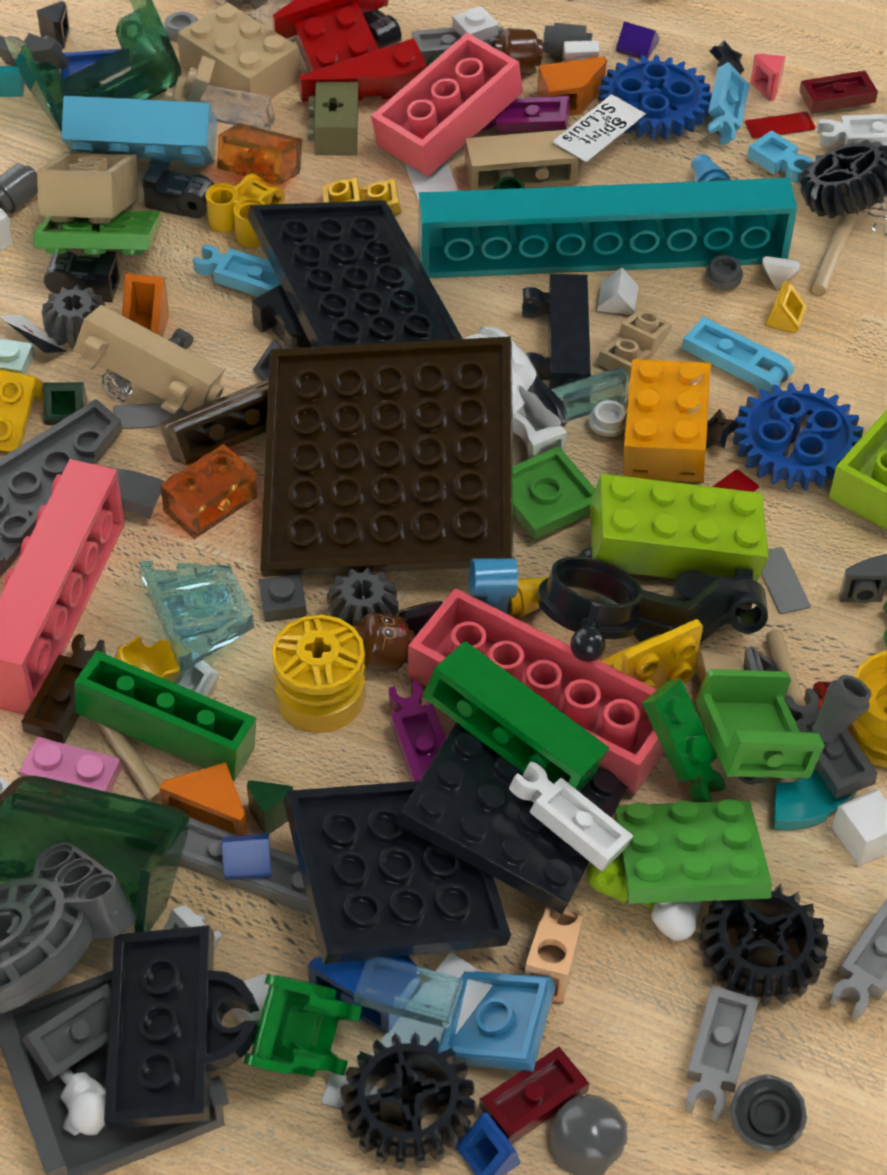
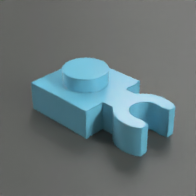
(778, 154)

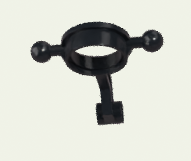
(637, 607)

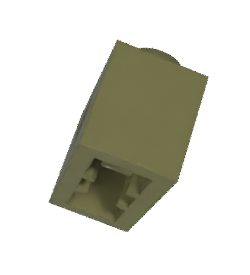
(335, 118)

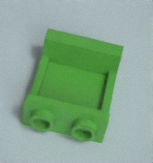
(755, 726)

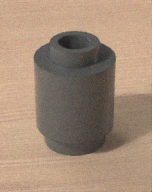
(556, 35)
(17, 187)

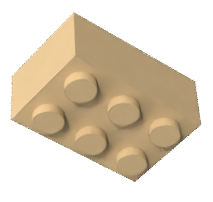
(244, 52)
(87, 186)

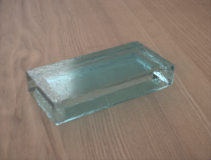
(584, 395)
(408, 991)

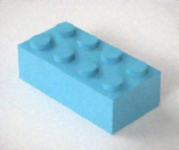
(141, 127)

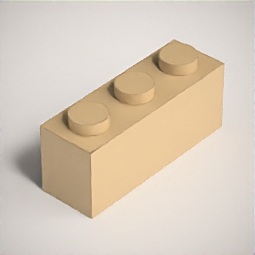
(524, 156)

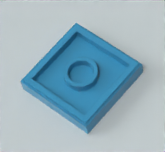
(506, 1023)

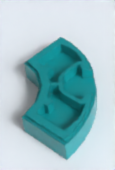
(804, 803)

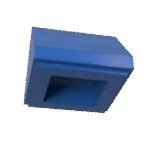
(246, 856)
(487, 1148)

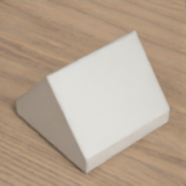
(618, 294)

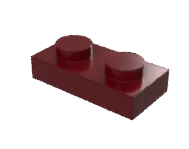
(838, 91)
(534, 1096)

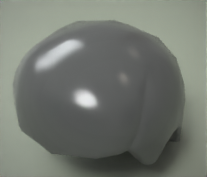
(768, 1113)
(587, 1135)

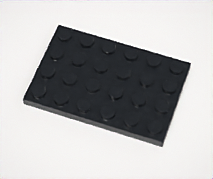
(350, 273)

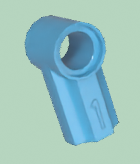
(493, 581)

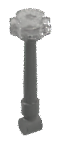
(120, 388)

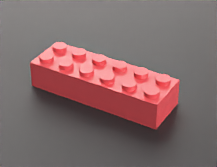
(56, 577)
(587, 692)

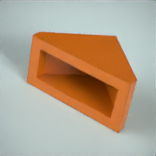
(146, 302)
(207, 797)

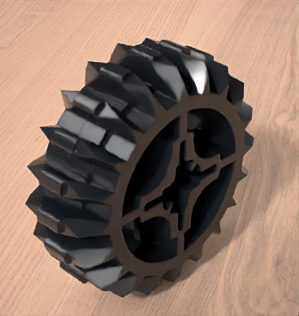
(846, 179)
(762, 959)
(427, 1094)

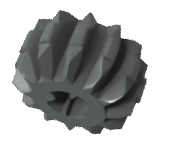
(66, 311)
(360, 595)

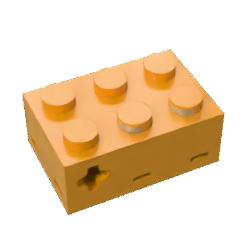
(667, 420)

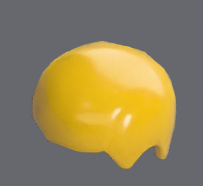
(154, 658)

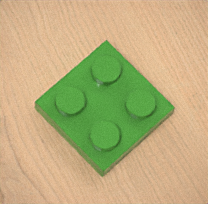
(549, 493)

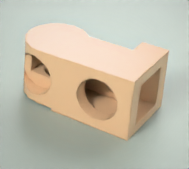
(555, 949)

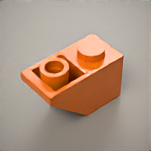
(573, 79)

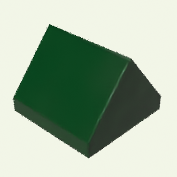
(62, 399)
(267, 804)

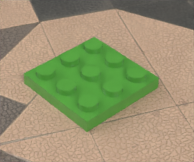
(127, 231)
(693, 852)

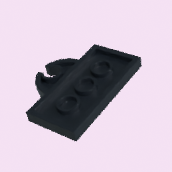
(170, 1027)

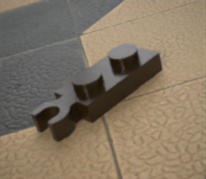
(54, 708)

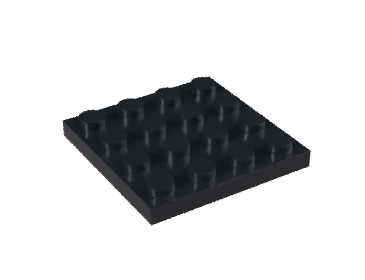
(474, 815)
(382, 886)

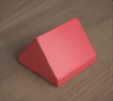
(767, 74)

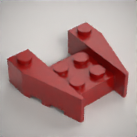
(342, 48)

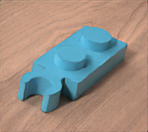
(727, 103)
(237, 270)

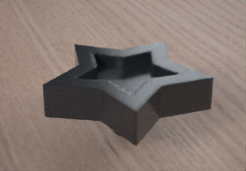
(725, 54)
(718, 429)

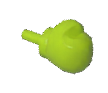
(611, 881)

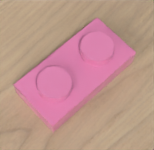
(71, 765)

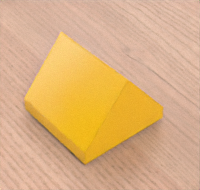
(787, 309)

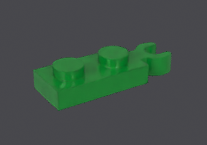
(684, 739)

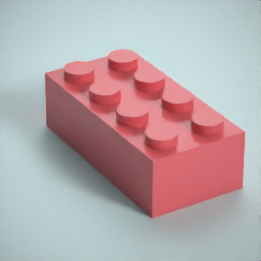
(447, 104)

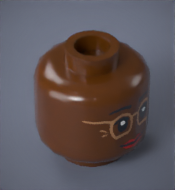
(384, 641)

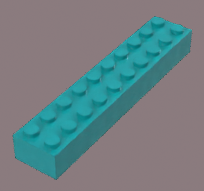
(604, 227)

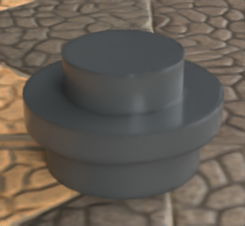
(724, 272)

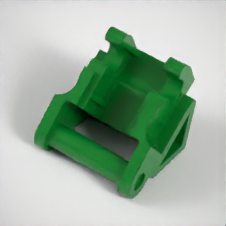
(299, 1028)

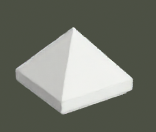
(779, 269)
(199, 678)

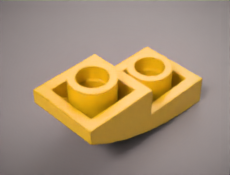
(350, 190)

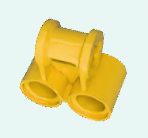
(229, 206)

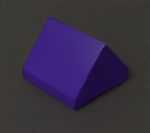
(637, 40)

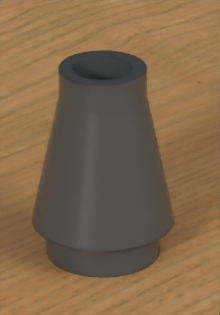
(842, 705)

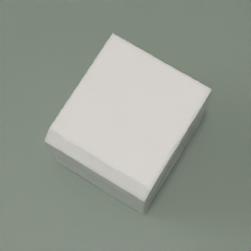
(863, 826)

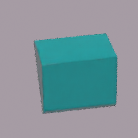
(11, 82)

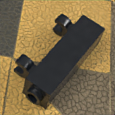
(567, 328)

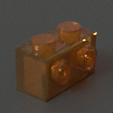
(259, 152)
(208, 491)

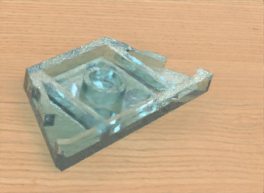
(197, 608)

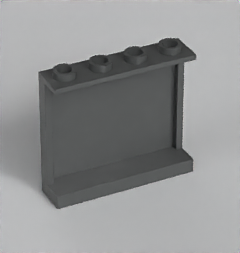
(46, 1112)

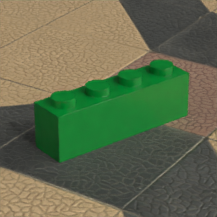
(164, 714)
(513, 718)

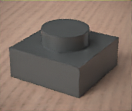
(282, 597)

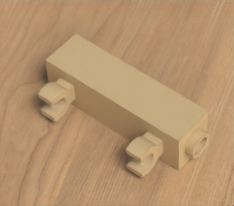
(147, 360)

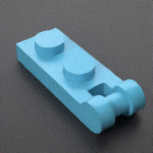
(737, 355)

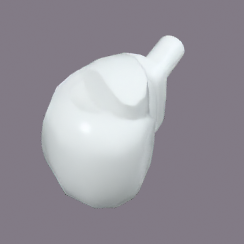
(676, 919)
(85, 1103)

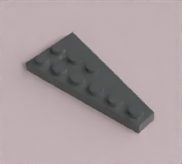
(32, 467)

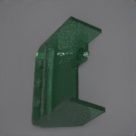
(136, 71)
(122, 833)

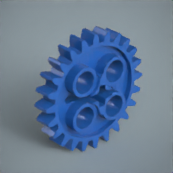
(664, 91)
(774, 422)

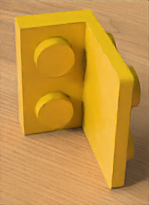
(15, 405)
(661, 656)

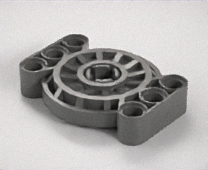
(53, 919)

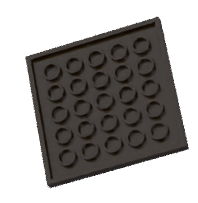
(388, 457)

